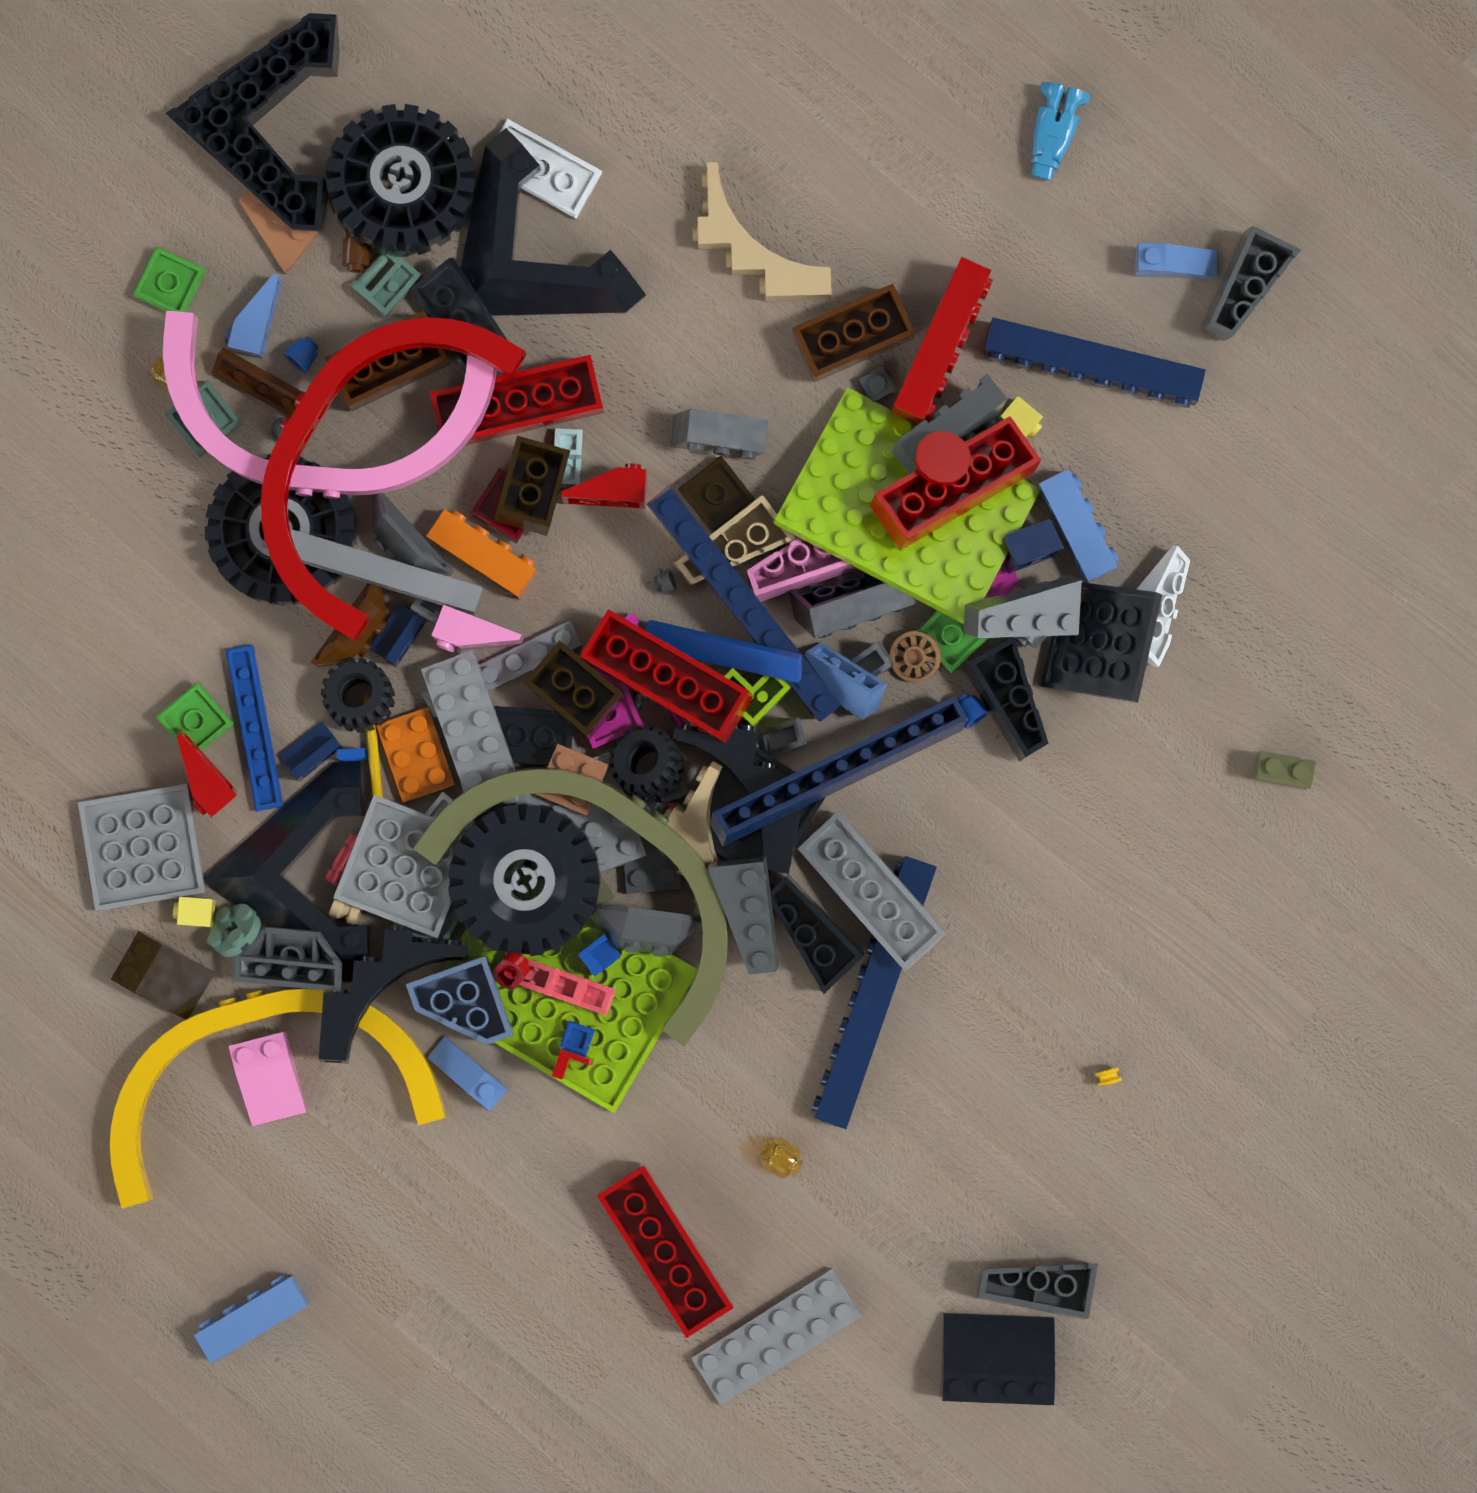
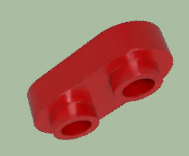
(511, 970)

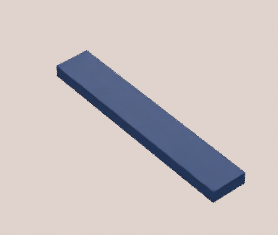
(730, 651)
(254, 728)

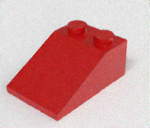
(615, 488)
(208, 785)

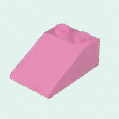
(467, 632)
(268, 1078)

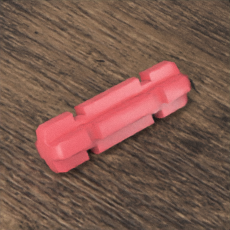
(339, 864)

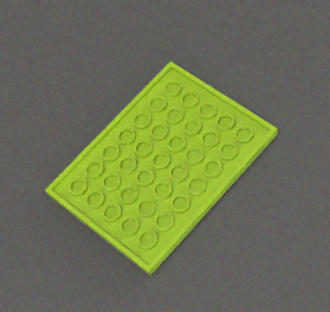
(834, 513)
(644, 999)

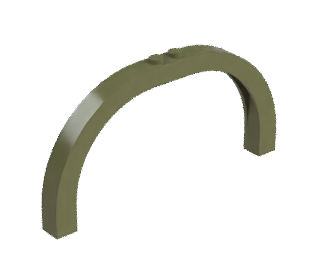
(630, 811)

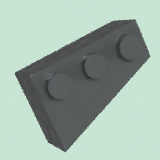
(719, 433)

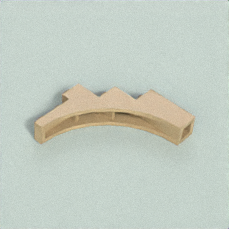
(721, 230)
(694, 821)

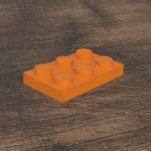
(415, 755)

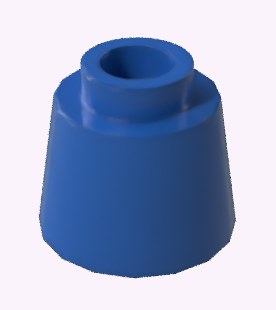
(302, 353)
(973, 708)

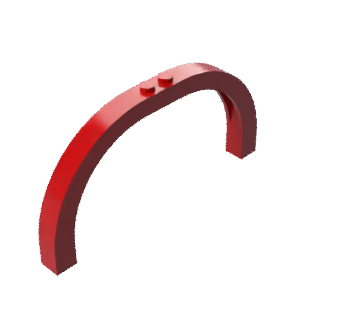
(309, 412)

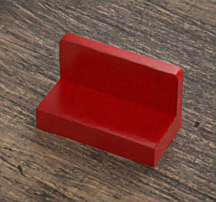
(564, 1060)

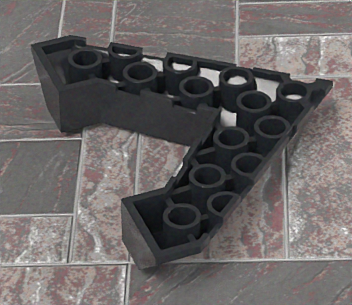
(224, 115)
(526, 286)
(258, 866)

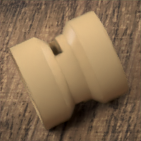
(343, 910)

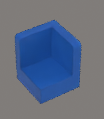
(599, 955)

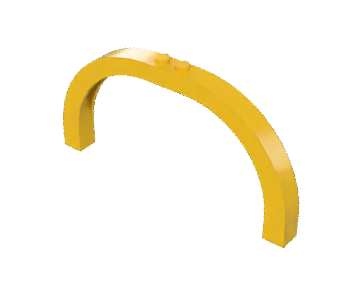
(128, 1114)

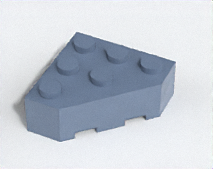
(464, 1000)

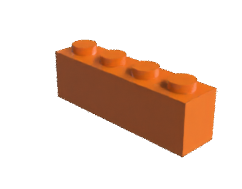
(481, 553)

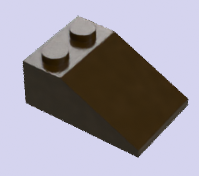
(162, 975)

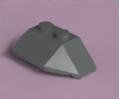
(403, 539)
(646, 929)
(289, 960)

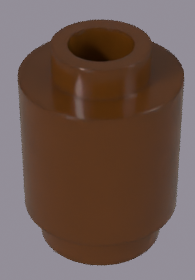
(354, 254)

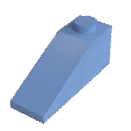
(1174, 261)
(253, 324)
(849, 683)
(468, 1073)

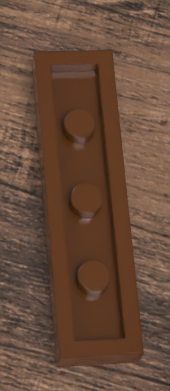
(256, 381)

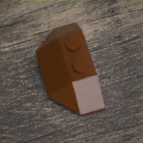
(340, 647)

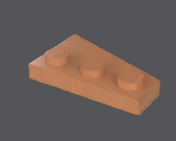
(283, 242)

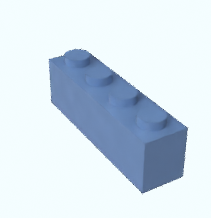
(1077, 526)
(252, 1318)

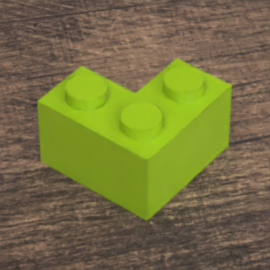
(766, 693)

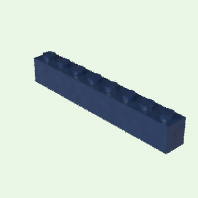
(1094, 362)

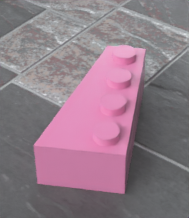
(794, 568)

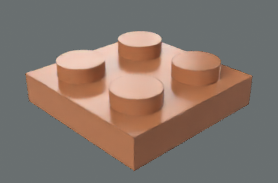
(575, 761)

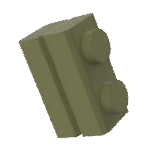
(1284, 770)

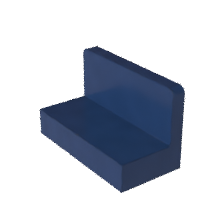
(1032, 545)
(399, 634)
(310, 751)

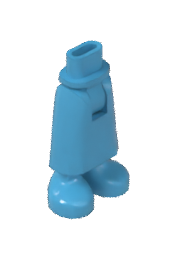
(1053, 129)

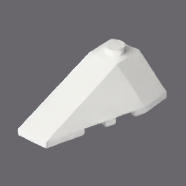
(1169, 580)

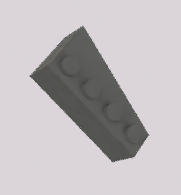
(1049, 1289)

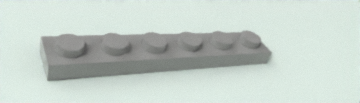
(521, 658)

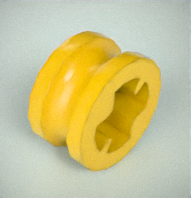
(1108, 1076)

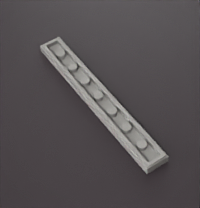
(385, 572)

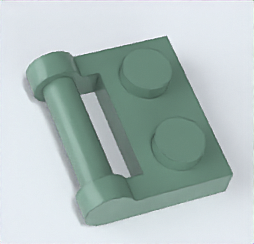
(391, 287)

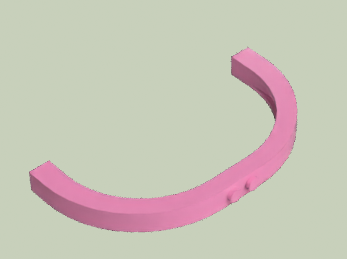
(180, 374)

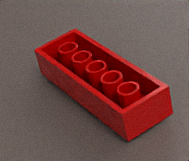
(943, 337)
(530, 399)
(917, 507)
(666, 676)
(665, 1251)

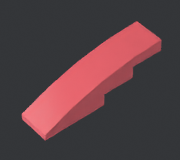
(568, 987)

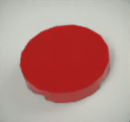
(942, 458)

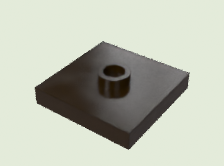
(716, 494)

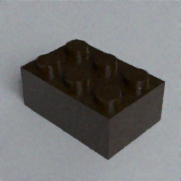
(532, 485)
(574, 690)

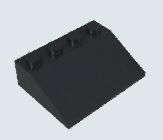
(998, 1359)

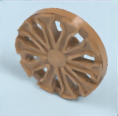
(915, 656)

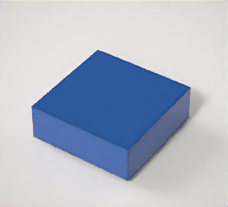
(356, 754)
(577, 1038)

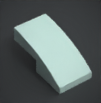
(571, 440)

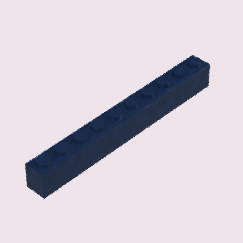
(738, 596)
(838, 771)
(867, 1013)

